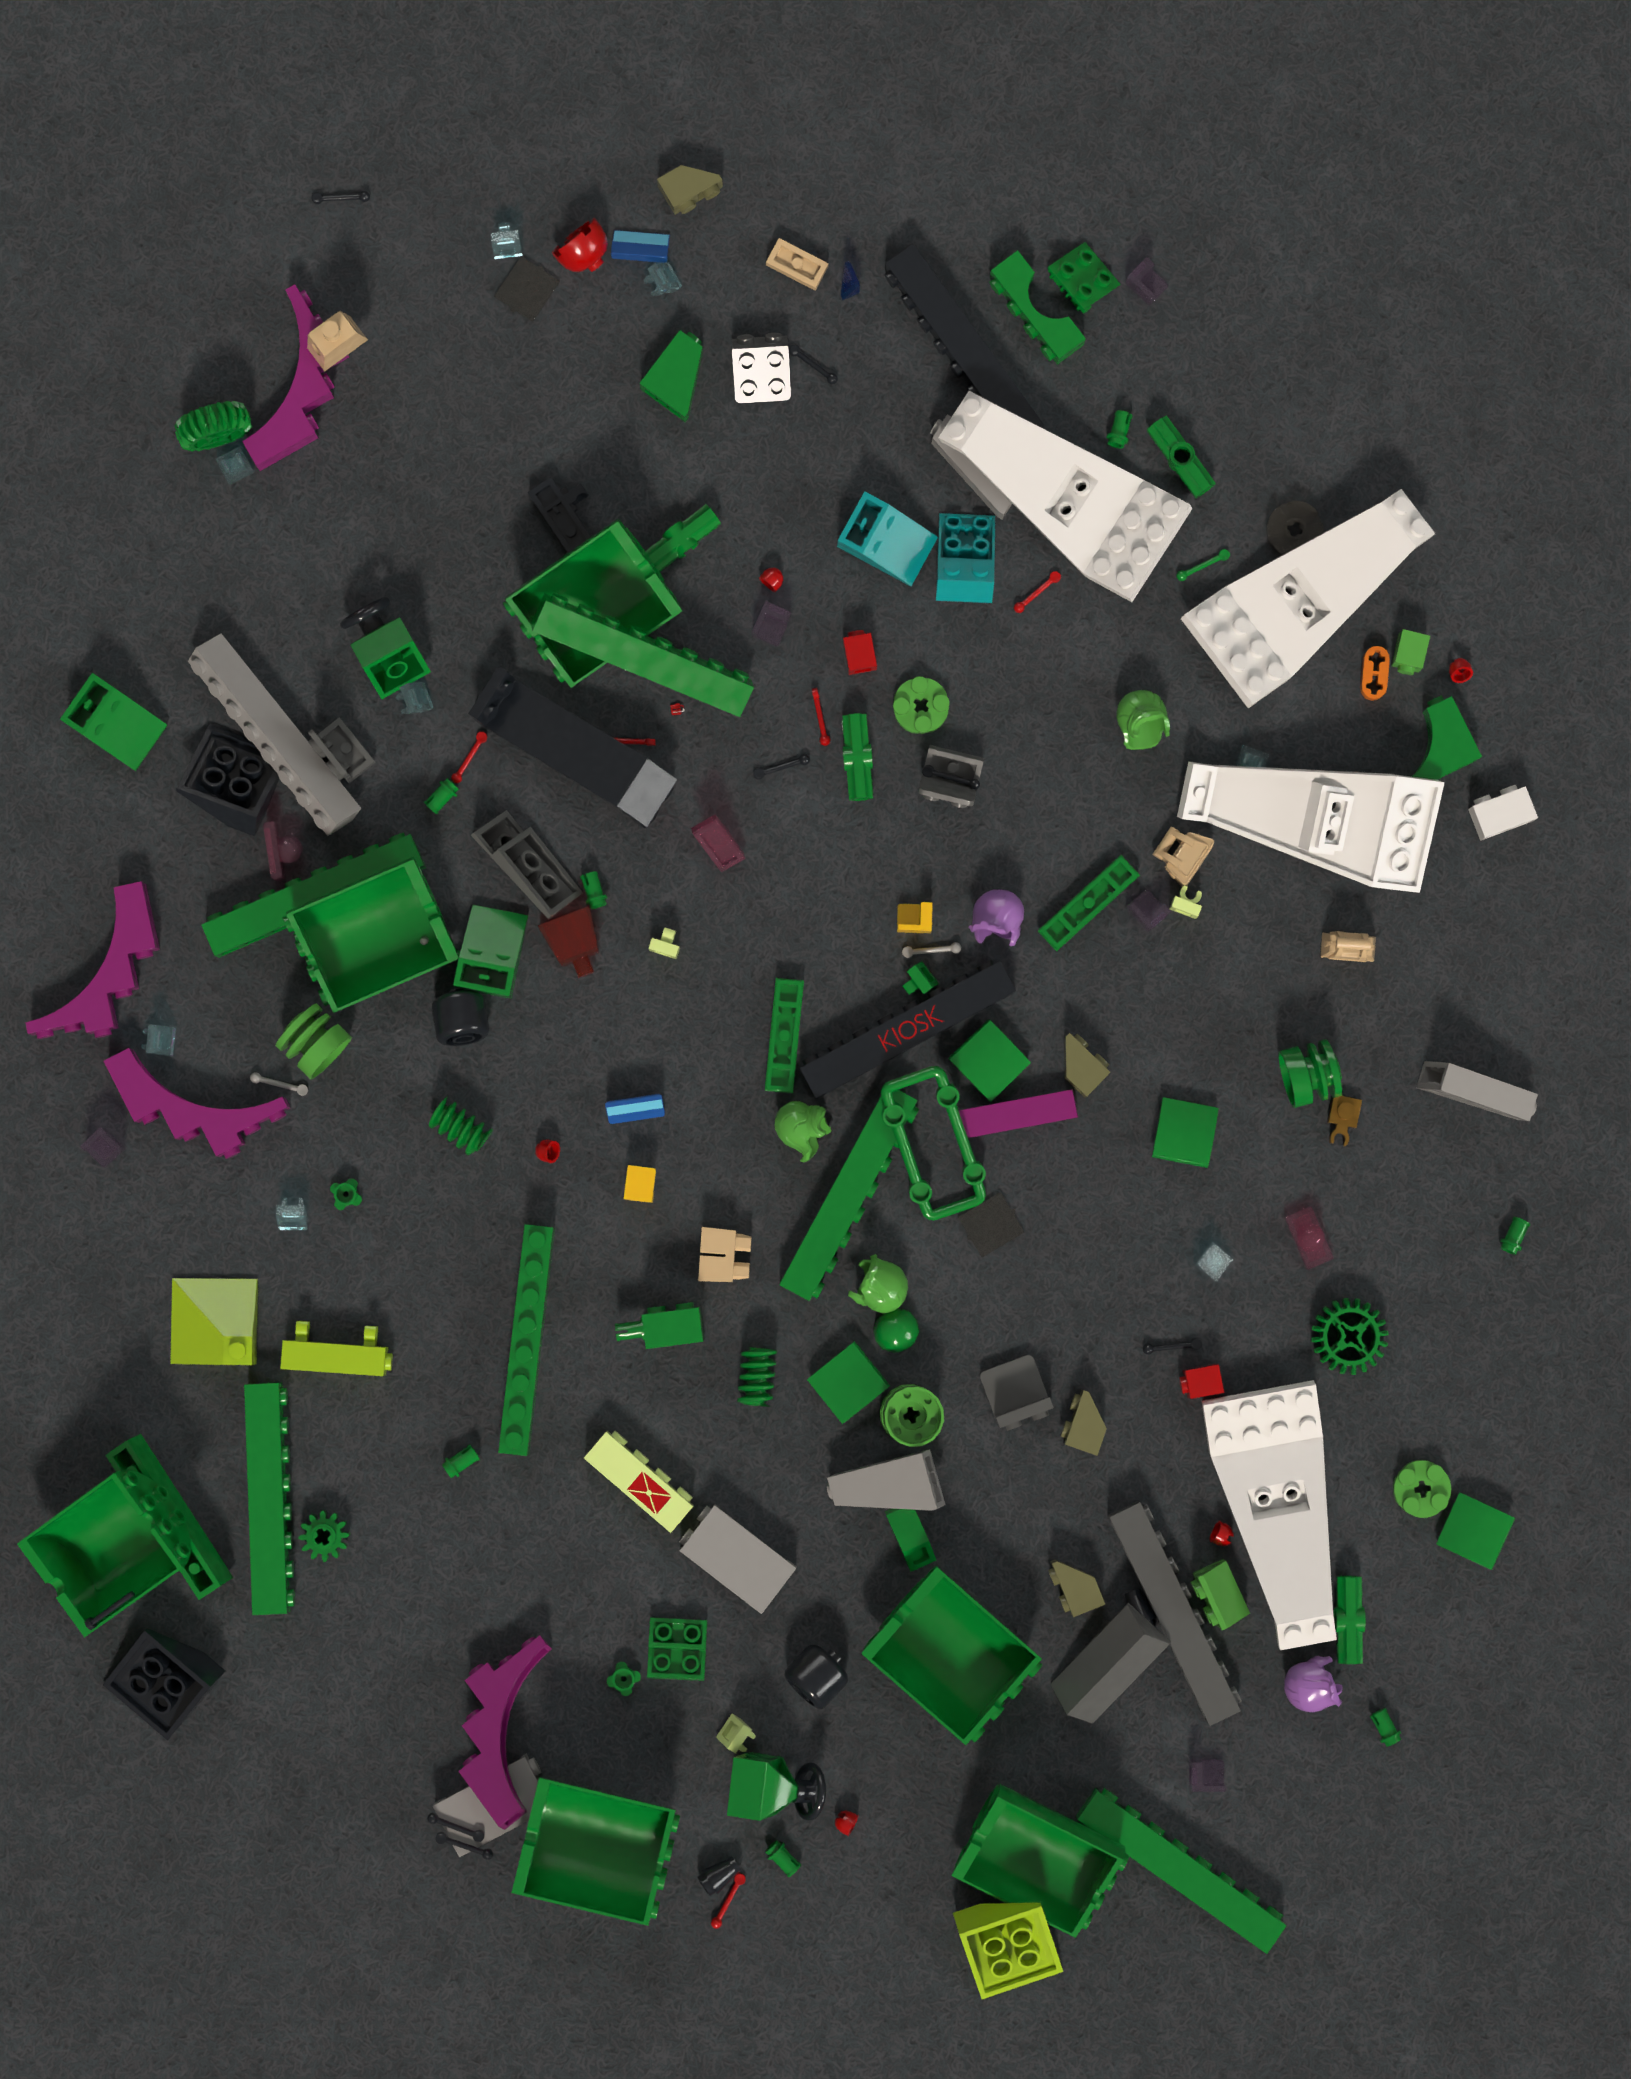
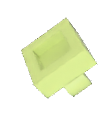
(1186, 906)
(665, 945)
(734, 1734)

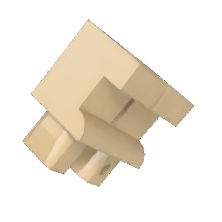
(722, 1268)

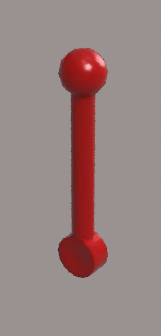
(1053, 578)
(481, 738)
(824, 739)
(650, 742)
(739, 1879)

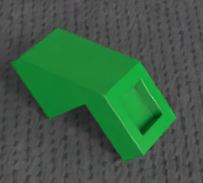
(910, 1537)

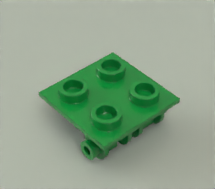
(1082, 277)

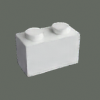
(1503, 812)

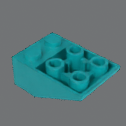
(886, 539)
(965, 558)

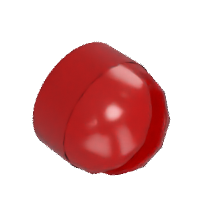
(772, 578)
(1456, 672)
(548, 1150)
(1221, 1533)
(846, 1822)

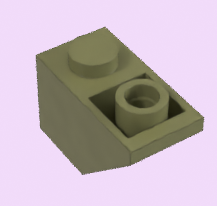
(688, 185)
(1081, 1067)
(1086, 1426)
(1078, 1588)

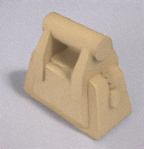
(1187, 857)
(1348, 946)

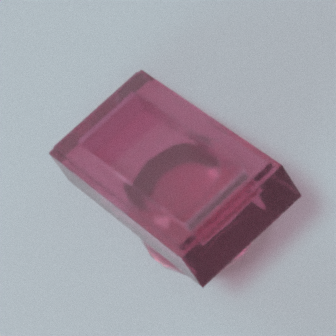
(718, 843)
(280, 850)
(1309, 1238)

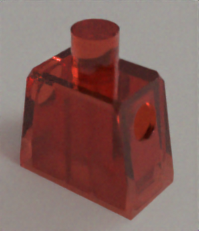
(573, 940)

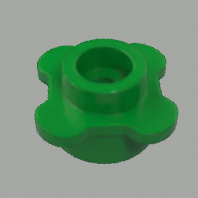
(338, 1191)
(626, 1686)

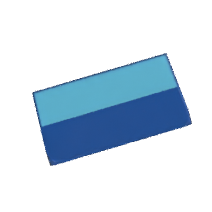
(640, 246)
(635, 1108)

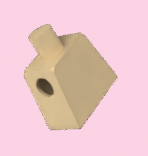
(334, 339)

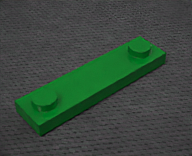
(1088, 903)
(784, 1035)

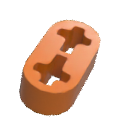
(1368, 673)

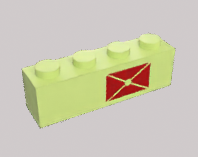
(639, 1481)

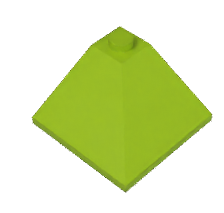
(214, 1321)
(1007, 1945)

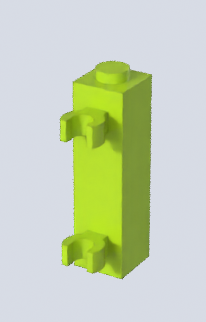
(335, 1357)

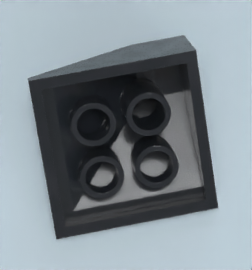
(229, 780)
(163, 1680)

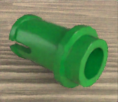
(1119, 430)
(441, 795)
(593, 890)
(1514, 1236)
(460, 1461)
(1385, 1727)
(782, 1858)

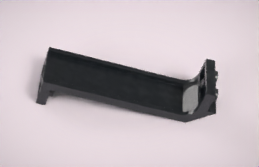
(573, 747)

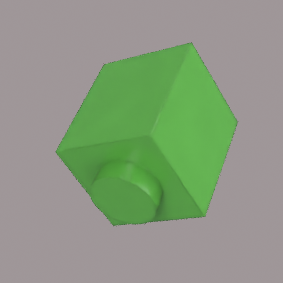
(1410, 652)

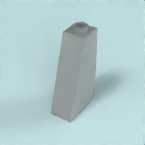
(970, 473)
(1477, 1090)
(894, 1484)

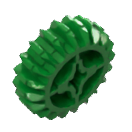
(213, 426)
(1340, 1344)

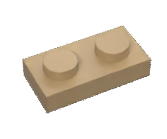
(797, 264)

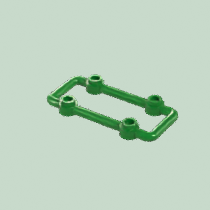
(894, 1116)

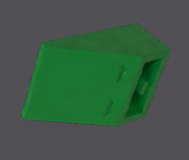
(113, 722)
(491, 951)

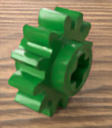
(334, 1539)

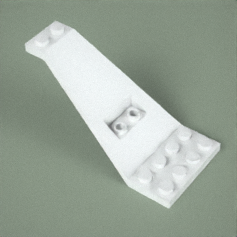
(1114, 525)
(1260, 630)
(1376, 829)
(1268, 1446)

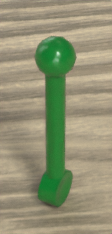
(1223, 555)

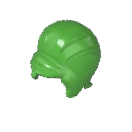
(1142, 719)
(800, 1125)
(882, 1287)

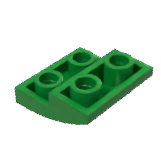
(989, 1060)
(1185, 1132)
(848, 1382)
(1475, 1531)
(677, 1649)

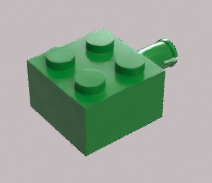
(665, 1327)

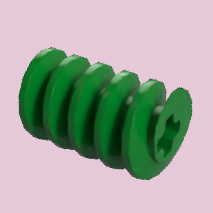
(459, 1127)
(757, 1376)

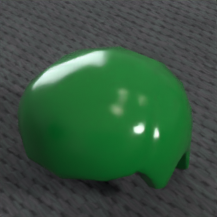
(896, 1330)

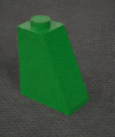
(675, 375)

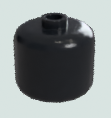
(460, 1017)
(817, 1675)

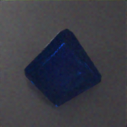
(850, 283)

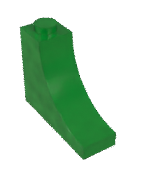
(1449, 740)

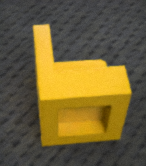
(914, 918)
(640, 1184)

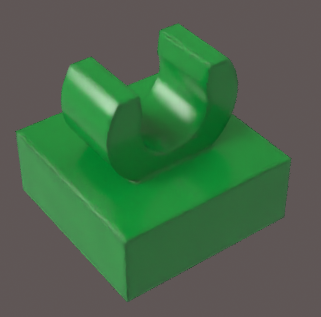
(921, 979)

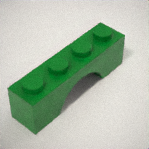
(1057, 336)

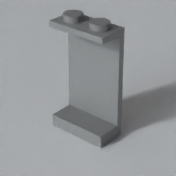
(736, 1558)
(467, 1810)

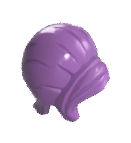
(999, 914)
(1311, 1686)

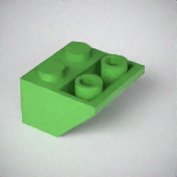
(1220, 1593)

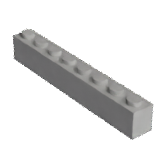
(274, 734)

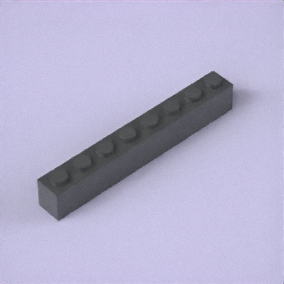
(1174, 1612)

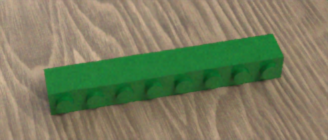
(641, 654)
(265, 916)
(845, 1201)
(526, 1340)
(268, 1498)
(1181, 1870)

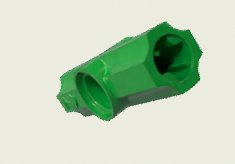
(1169, 442)
(682, 537)
(857, 757)
(1349, 1620)

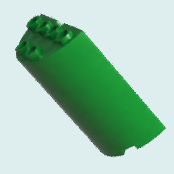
(611, 578)
(371, 934)
(108, 1544)
(951, 1655)
(595, 1851)
(1039, 1856)

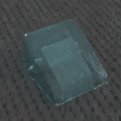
(1213, 1261)

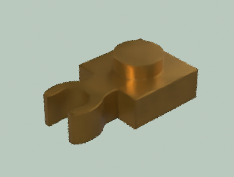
(1345, 1114)

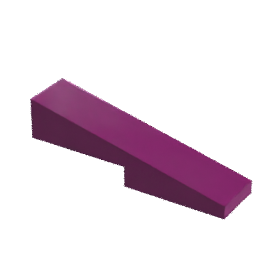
(1019, 1113)

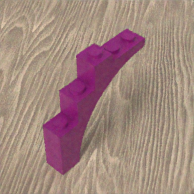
(289, 426)
(94, 1006)
(222, 1127)
(496, 1690)

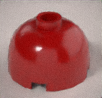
(583, 248)

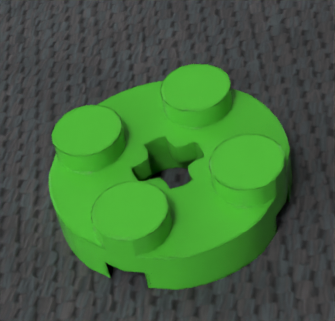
(936, 703)
(1432, 1475)

